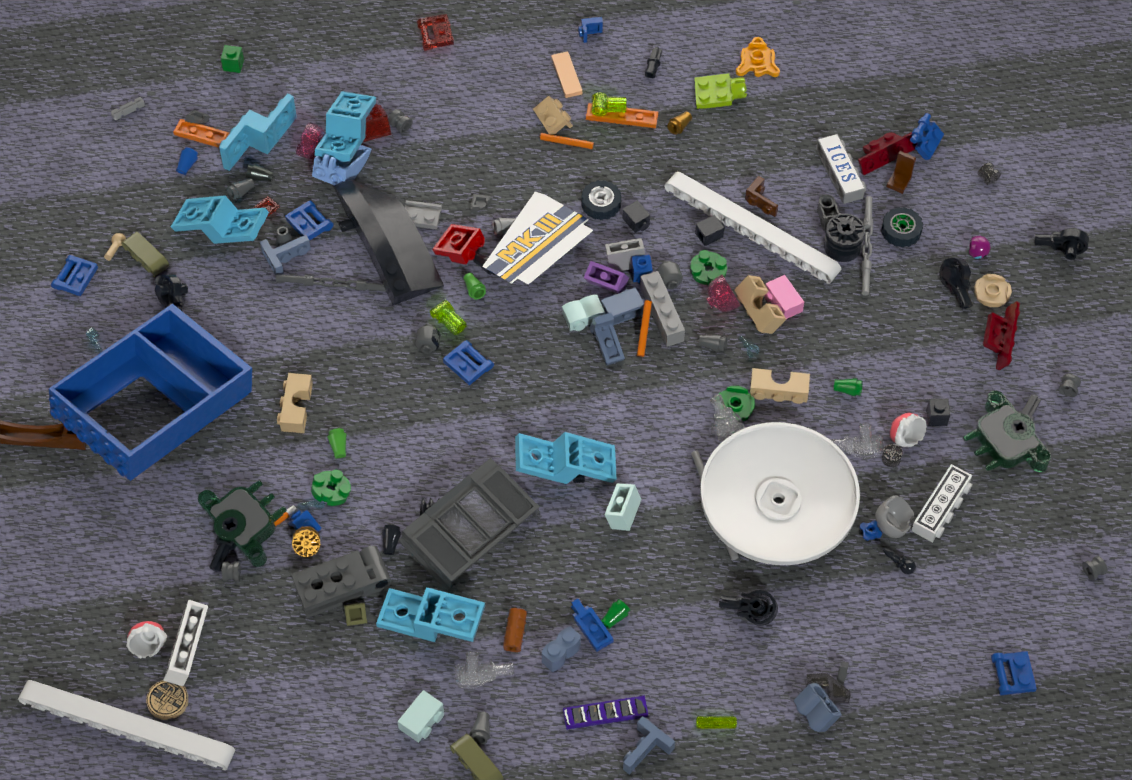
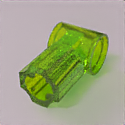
(602, 104)
(448, 317)

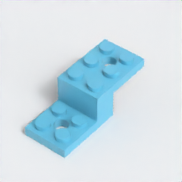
(345, 126)
(258, 131)
(220, 219)
(565, 458)
(430, 614)

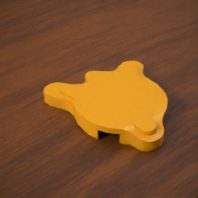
(758, 58)

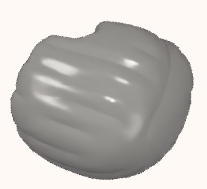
(894, 517)

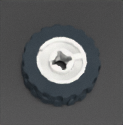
(601, 200)

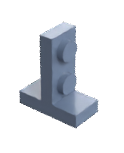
(284, 253)
(607, 338)
(653, 737)

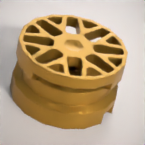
(306, 541)

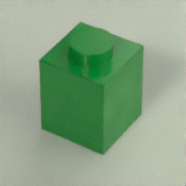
(232, 58)

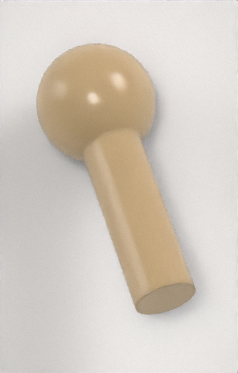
(116, 242)

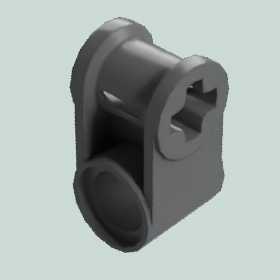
(826, 213)

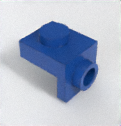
(590, 26)
(641, 266)
(303, 519)

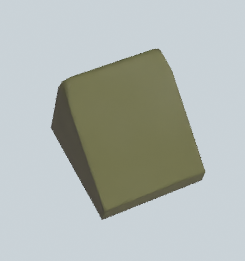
(355, 613)

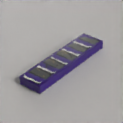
(605, 712)

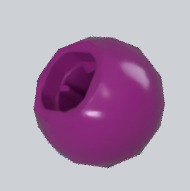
(979, 247)

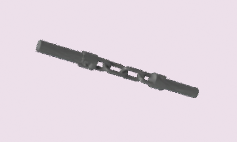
(309, 281)

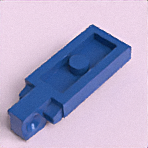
(591, 626)

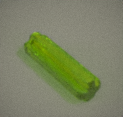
(716, 722)

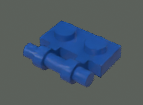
(929, 140)

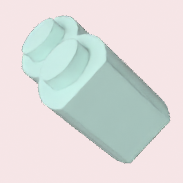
(582, 312)

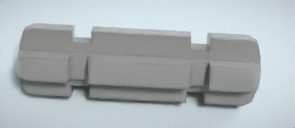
(127, 108)

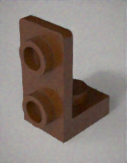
(903, 172)
(755, 198)

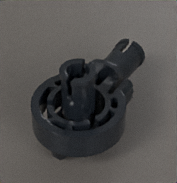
(1066, 241)
(957, 279)
(170, 293)
(752, 606)

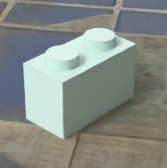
(623, 506)
(421, 716)

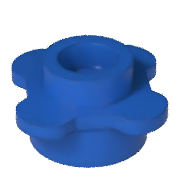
(868, 535)

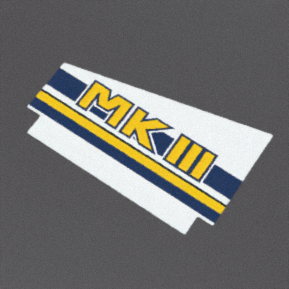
(537, 239)

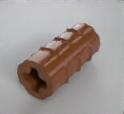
(515, 630)

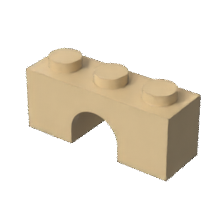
(750, 294)
(296, 388)
(794, 390)

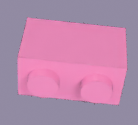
(785, 296)

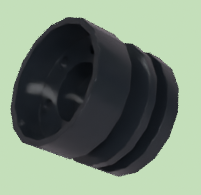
(844, 237)

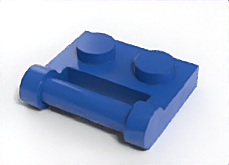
(304, 224)
(78, 279)
(464, 366)
(1020, 672)

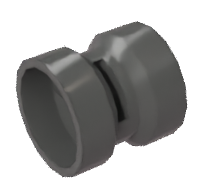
(400, 121)

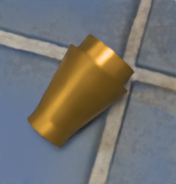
(677, 124)

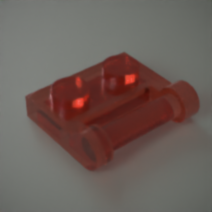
(441, 32)

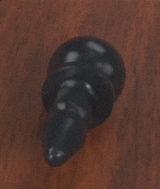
(907, 566)

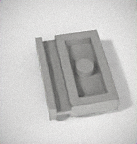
(424, 214)

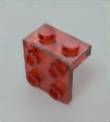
(377, 124)

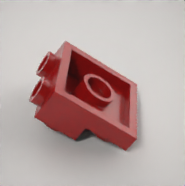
(459, 243)

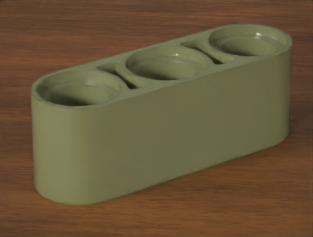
(145, 253)
(475, 759)

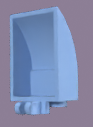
(335, 171)

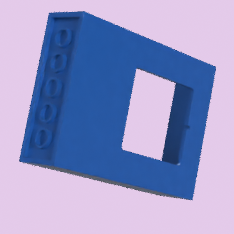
(175, 359)

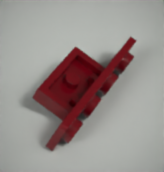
(884, 151)
(1001, 333)

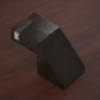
(836, 692)

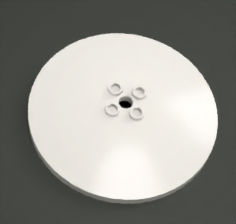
(786, 463)

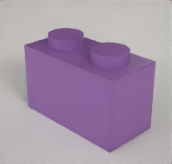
(606, 277)

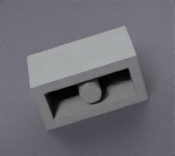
(621, 253)

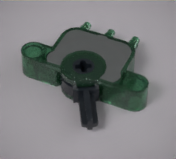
(1009, 434)
(240, 523)

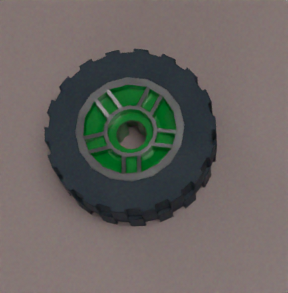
(904, 218)

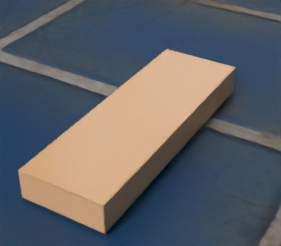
(566, 74)

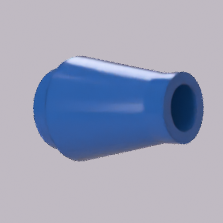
(187, 159)

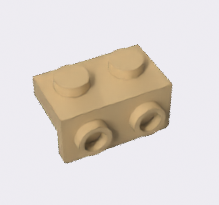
(552, 115)

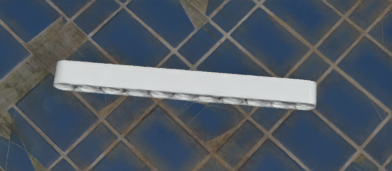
(754, 227)
(126, 723)

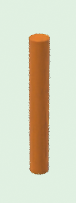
(568, 141)
(644, 328)

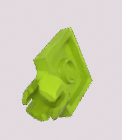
(718, 90)

